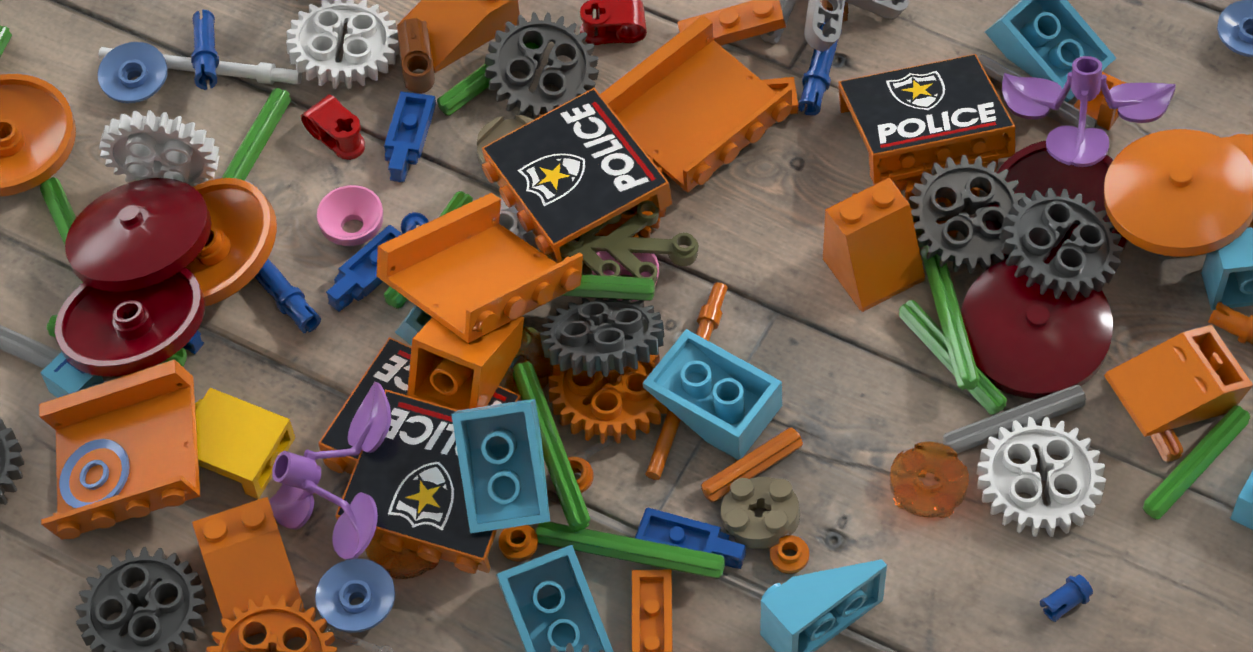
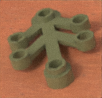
(621, 245)

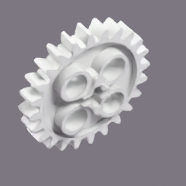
(367, 46)
(158, 149)
(1005, 479)

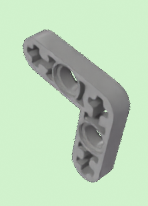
(832, 29)

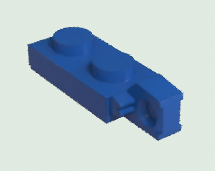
(408, 132)
(359, 274)
(690, 534)

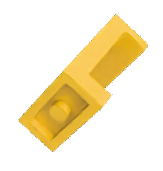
(240, 439)

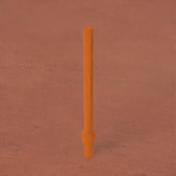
(708, 320)

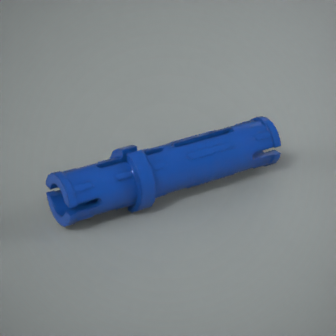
(204, 57)
(817, 79)
(288, 299)

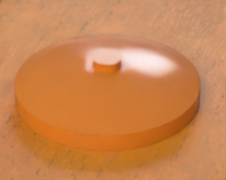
(34, 132)
(1180, 192)
(238, 239)

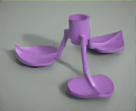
(1080, 146)
(301, 474)

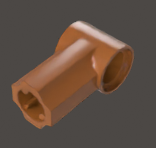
(416, 55)

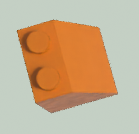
(873, 245)
(459, 372)

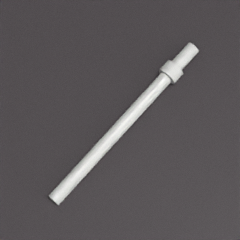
(264, 72)

